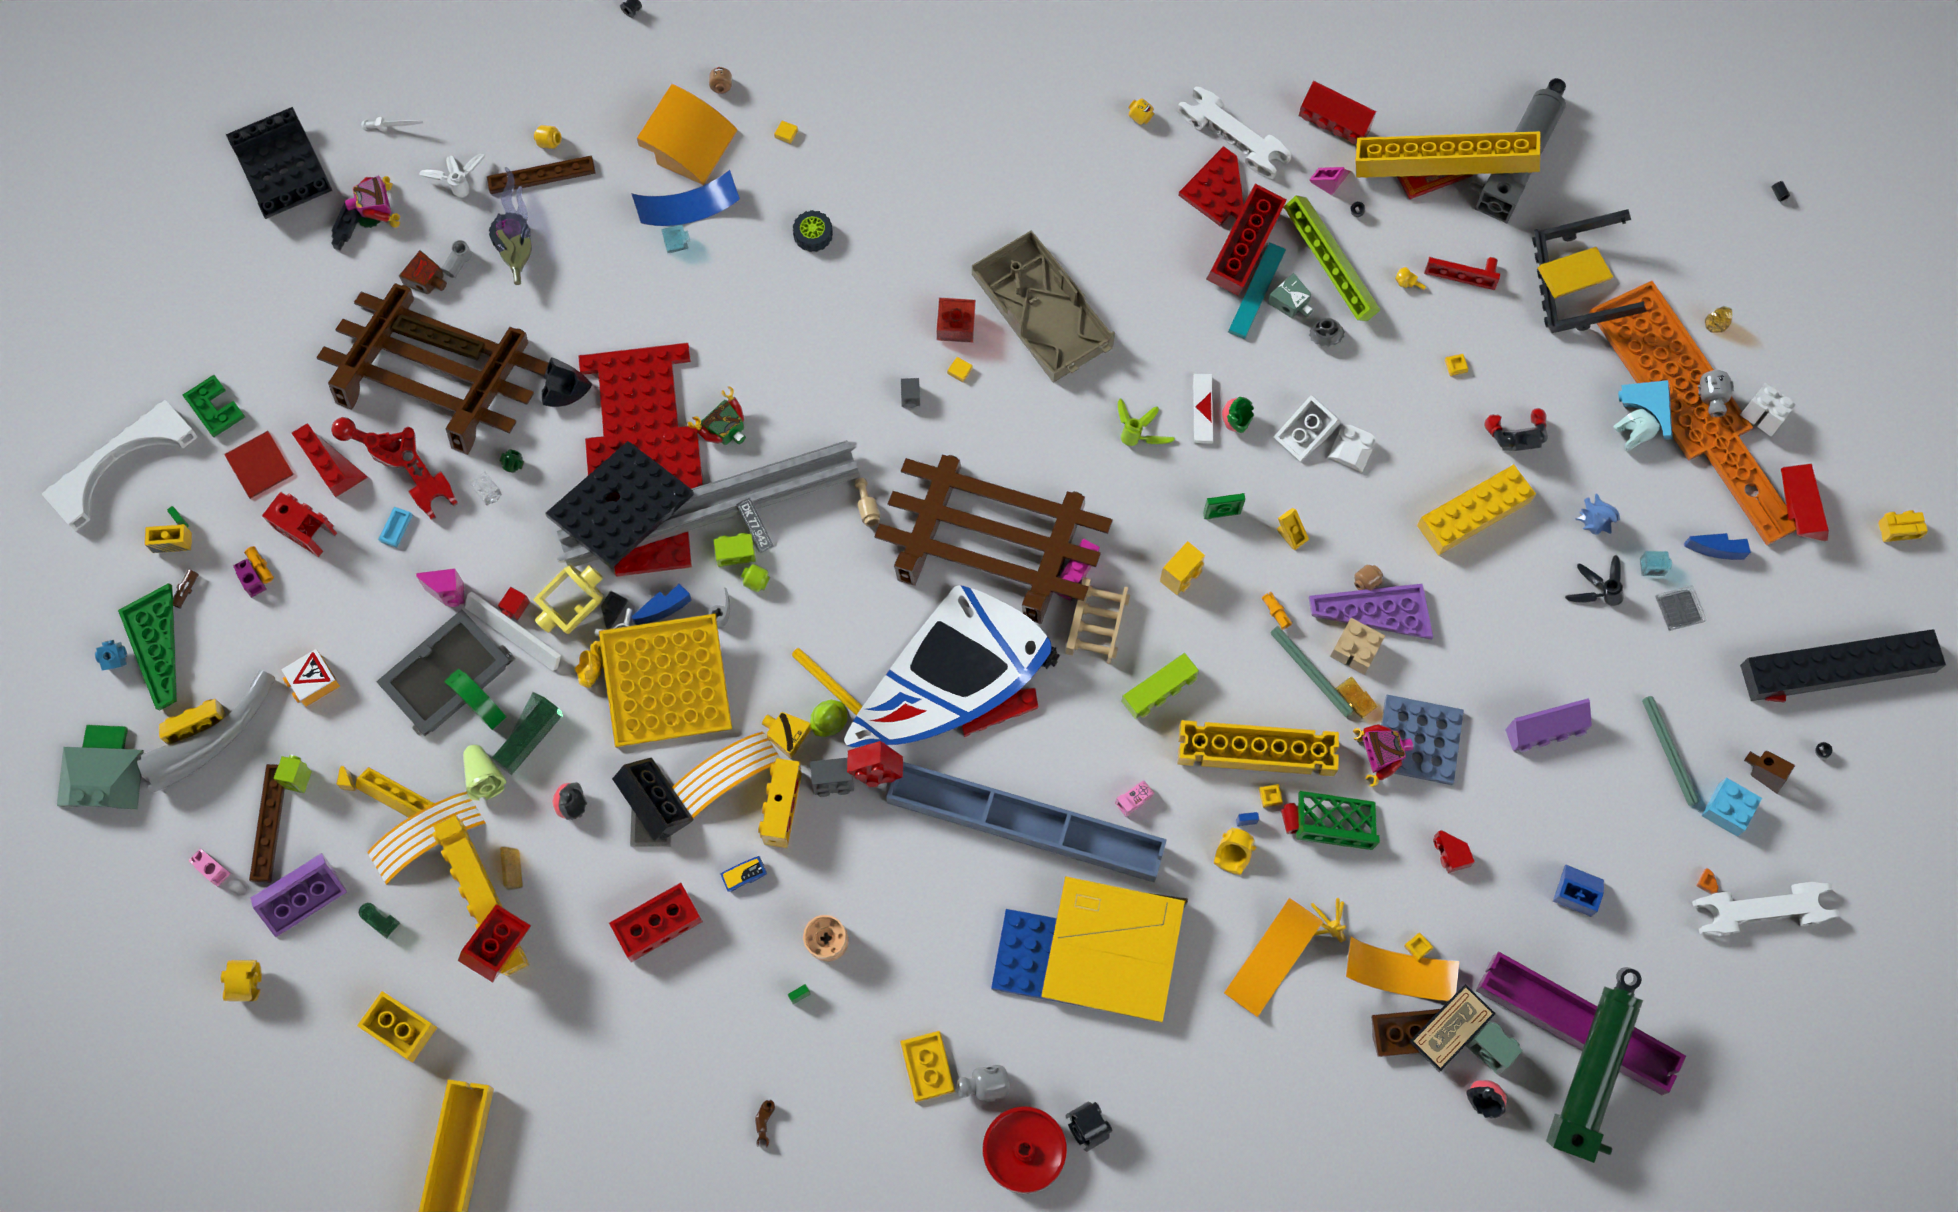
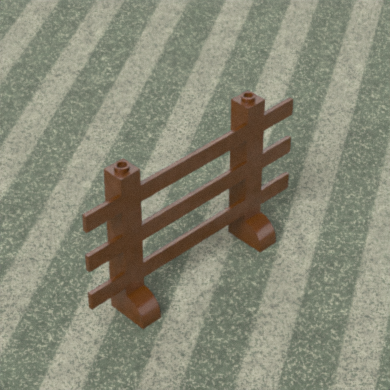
(486, 383)
(934, 509)

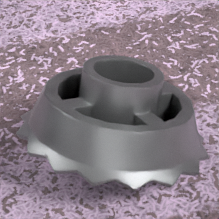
(1327, 332)

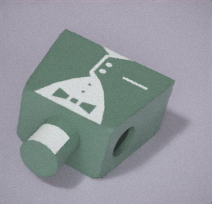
(1291, 297)

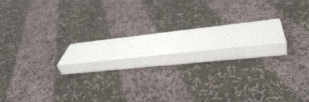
(512, 631)

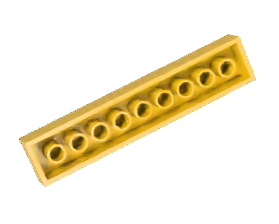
(1448, 154)

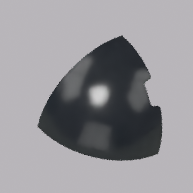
(563, 384)

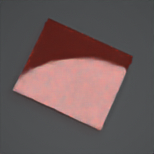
(258, 464)

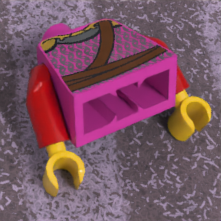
(372, 200)
(1383, 749)

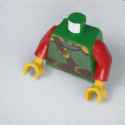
(723, 422)

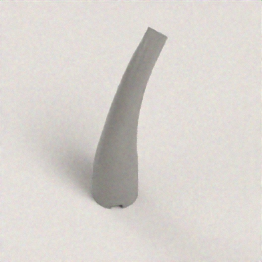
(181, 758)

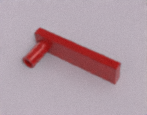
(1461, 273)

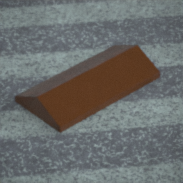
(1395, 1030)

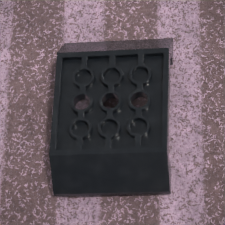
(267, 149)

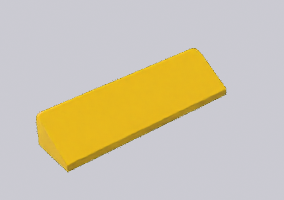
(391, 793)

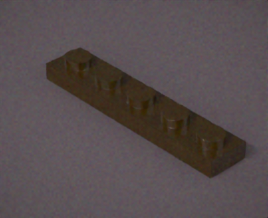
(438, 337)

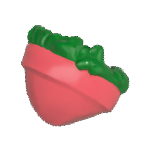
(1238, 414)

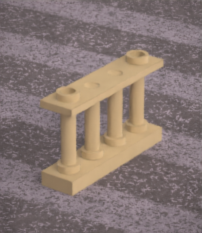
(1079, 625)

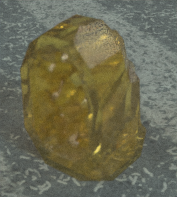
(1719, 319)

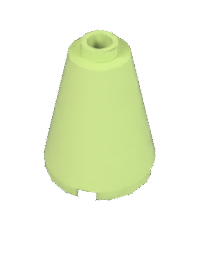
(481, 774)

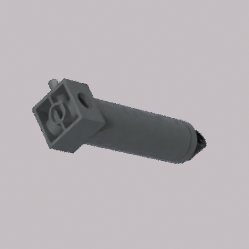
(1504, 190)

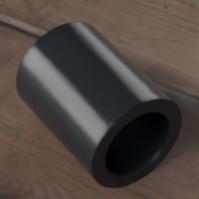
(1780, 191)

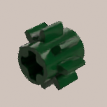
(511, 461)

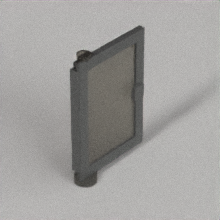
(419, 678)

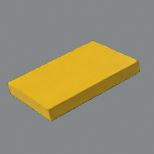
(927, 1066)

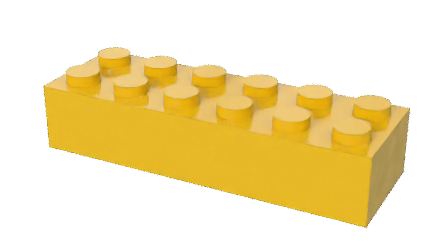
(1476, 509)

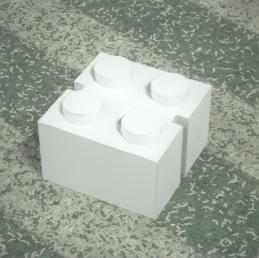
(1768, 400)

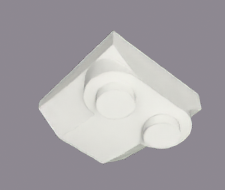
(1352, 447)

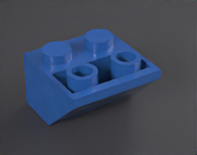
(1579, 891)

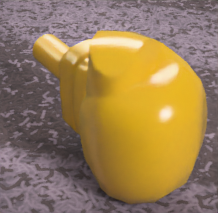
(1406, 278)

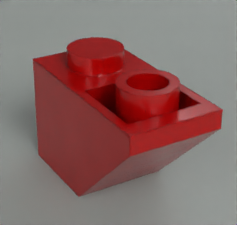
(1454, 852)

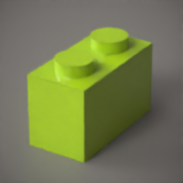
(734, 549)
(293, 774)

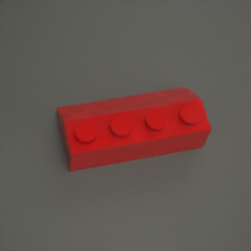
(1336, 113)

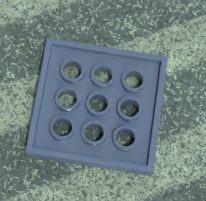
(1450, 737)

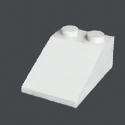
(1307, 428)

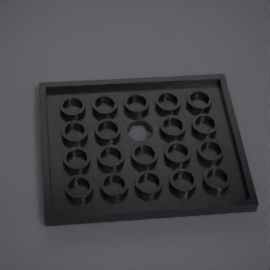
(615, 528)

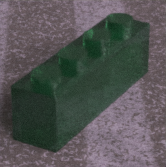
(532, 726)

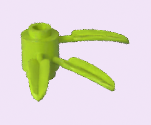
(1133, 427)

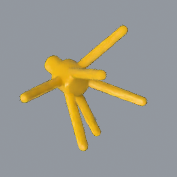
(1333, 927)

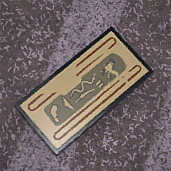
(1452, 1028)

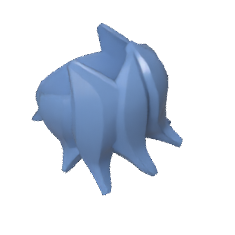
(1598, 516)

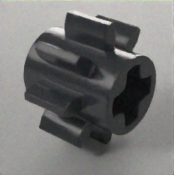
(1052, 658)

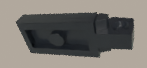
(344, 226)

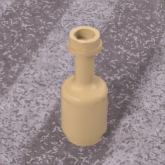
(867, 505)

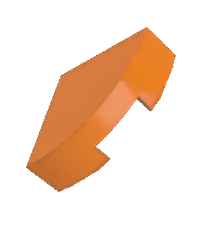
(1708, 882)

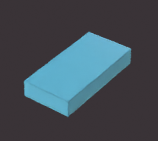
(395, 527)

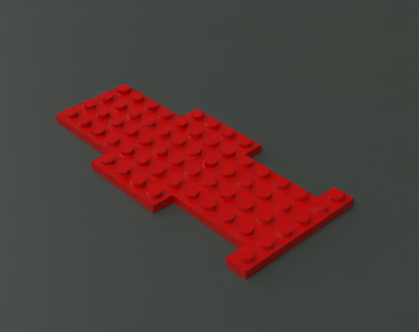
(642, 409)

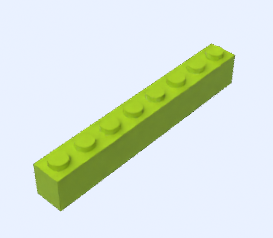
(1331, 258)

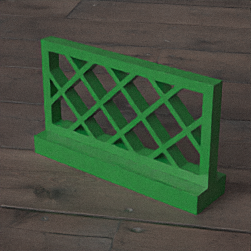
(1338, 836)

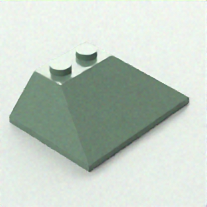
(99, 778)

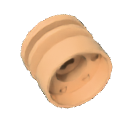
(817, 930)

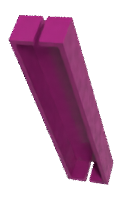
(1571, 1018)

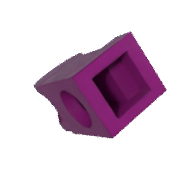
(249, 578)

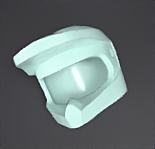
(1643, 427)

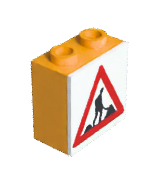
(310, 678)

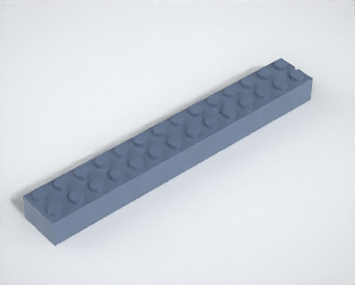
(1028, 821)

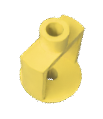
(586, 581)

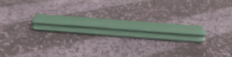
(1314, 674)
(1670, 750)

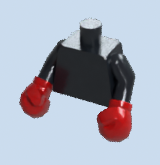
(1522, 438)

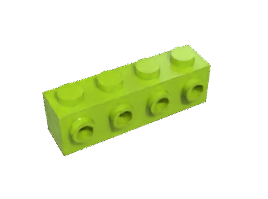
(1159, 686)

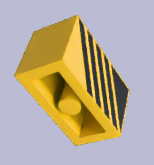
(168, 538)

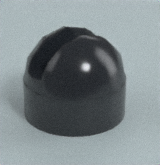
(1361, 207)
(1827, 748)

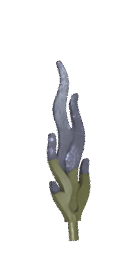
(511, 234)

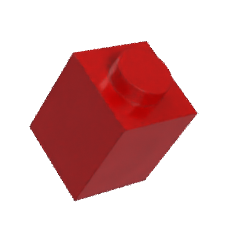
(513, 603)

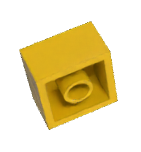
(1182, 568)

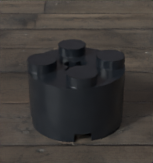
(1088, 1125)

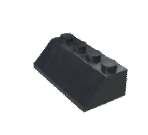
(647, 788)

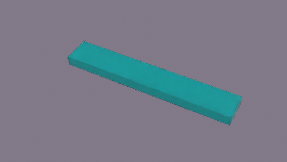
(1257, 290)

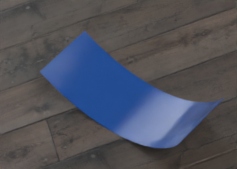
(689, 205)

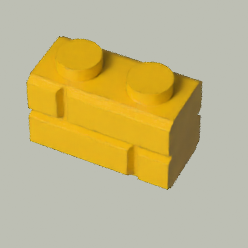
(1902, 526)

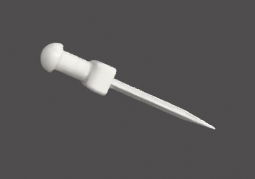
(382, 125)

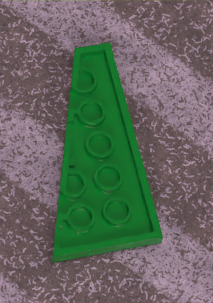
(151, 635)

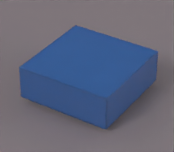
(1247, 819)

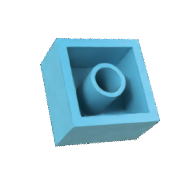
(1731, 807)

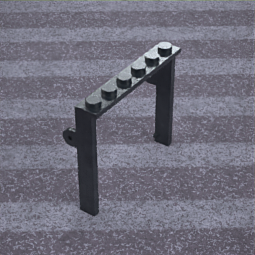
(1568, 233)

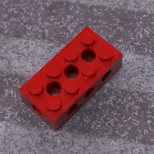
(646, 913)

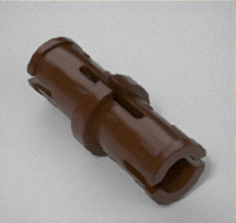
(190, 577)

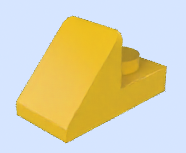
(1292, 529)

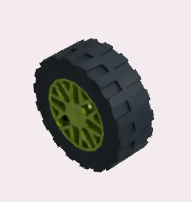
(812, 231)

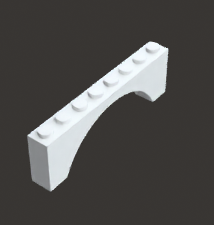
(74, 490)

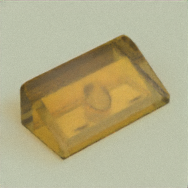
(511, 868)

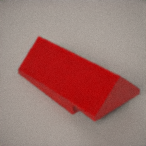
(1804, 502)

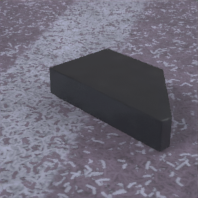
(612, 608)

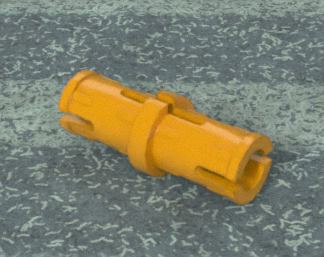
(259, 564)
(1276, 610)

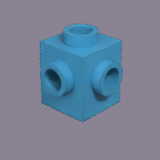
(111, 655)

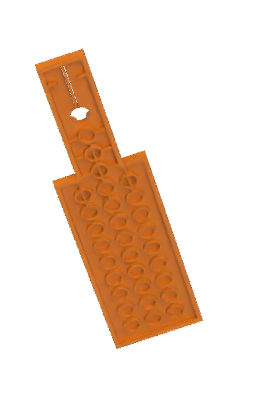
(1660, 349)

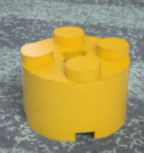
(241, 980)

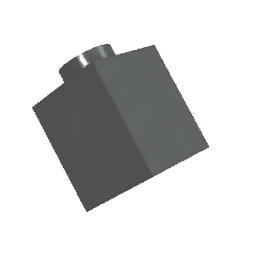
(910, 392)

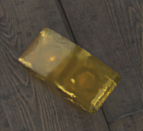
(1356, 698)

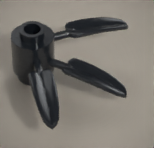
(1612, 588)

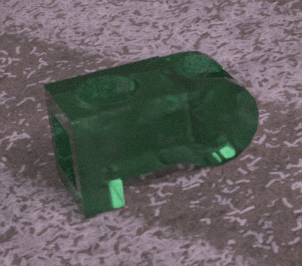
(372, 916)

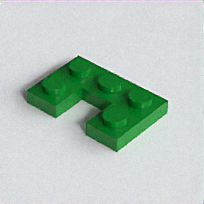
(200, 401)

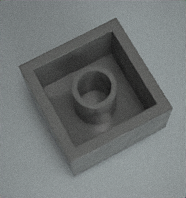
(831, 777)

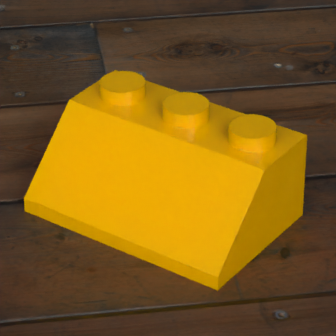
(191, 721)

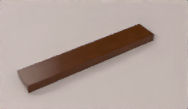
(543, 174)
(267, 827)

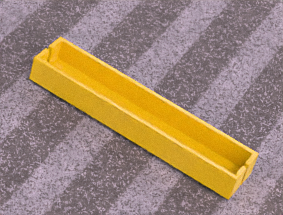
(456, 1147)

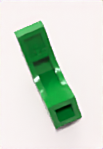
(475, 698)

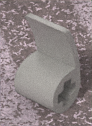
(723, 611)

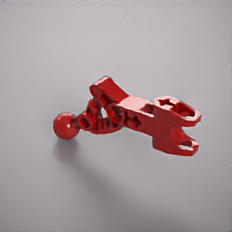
(427, 486)

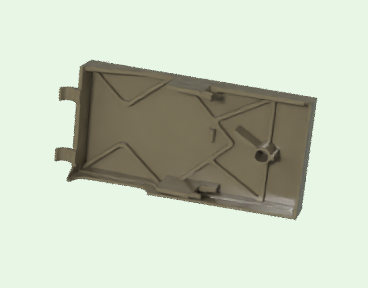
(1043, 306)

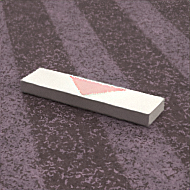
(1202, 408)

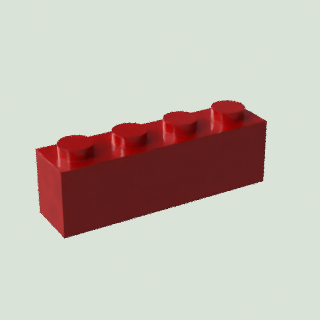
(332, 466)

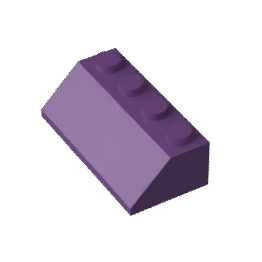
(1550, 725)
(298, 895)

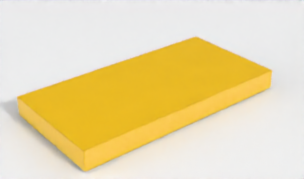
(1575, 272)

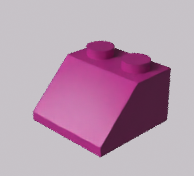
(444, 586)

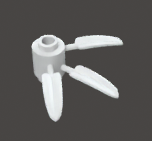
(456, 178)

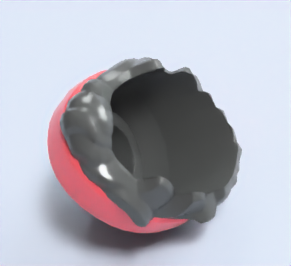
(569, 801)

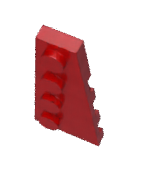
(1016, 705)

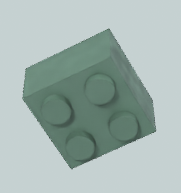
(1494, 1047)

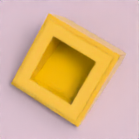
(345, 780)

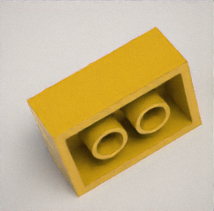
(397, 1026)

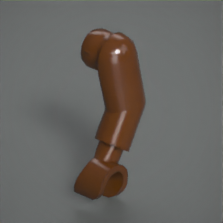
(761, 1119)

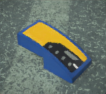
(743, 873)

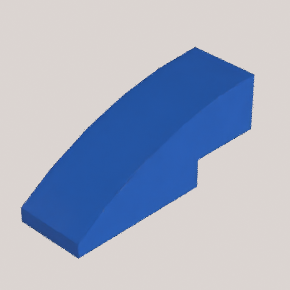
(1719, 546)
(662, 606)

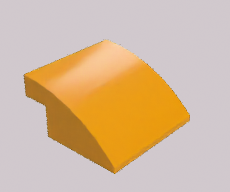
(686, 134)

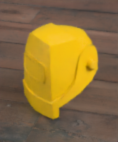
(1234, 851)

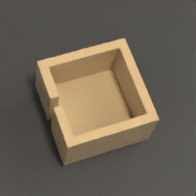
(1359, 643)

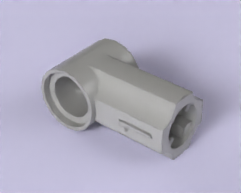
(456, 260)

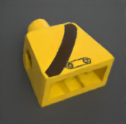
(786, 732)

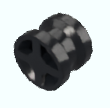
(630, 7)

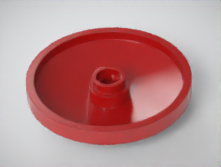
(1024, 1149)

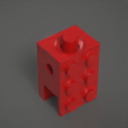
(297, 521)

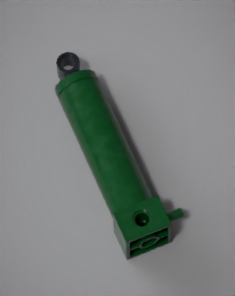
(1597, 1071)

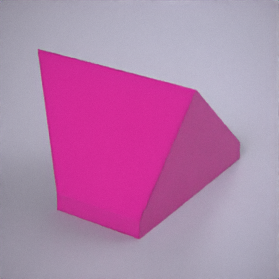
(1329, 178)

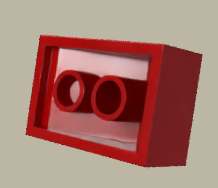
(493, 943)

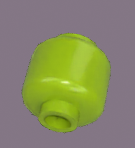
(755, 578)

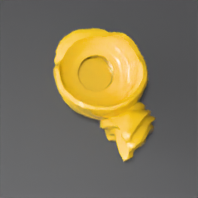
(590, 665)

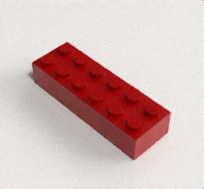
(1246, 239)

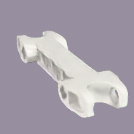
(1211, 115)
(1801, 904)

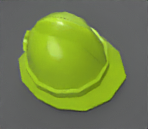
(828, 718)

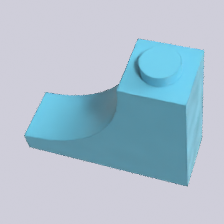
(1653, 398)

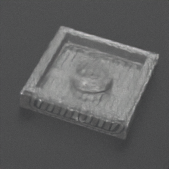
(1681, 608)

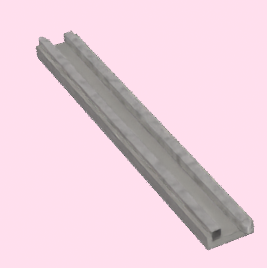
(763, 485)

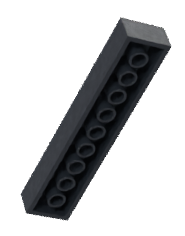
(1842, 665)

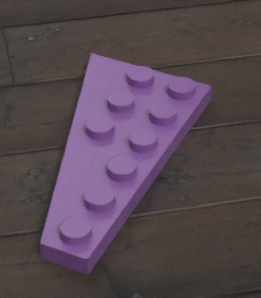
(1388, 609)

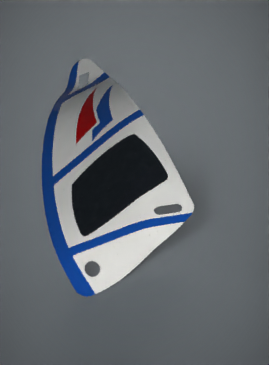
(952, 671)

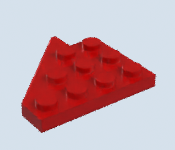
(1216, 188)

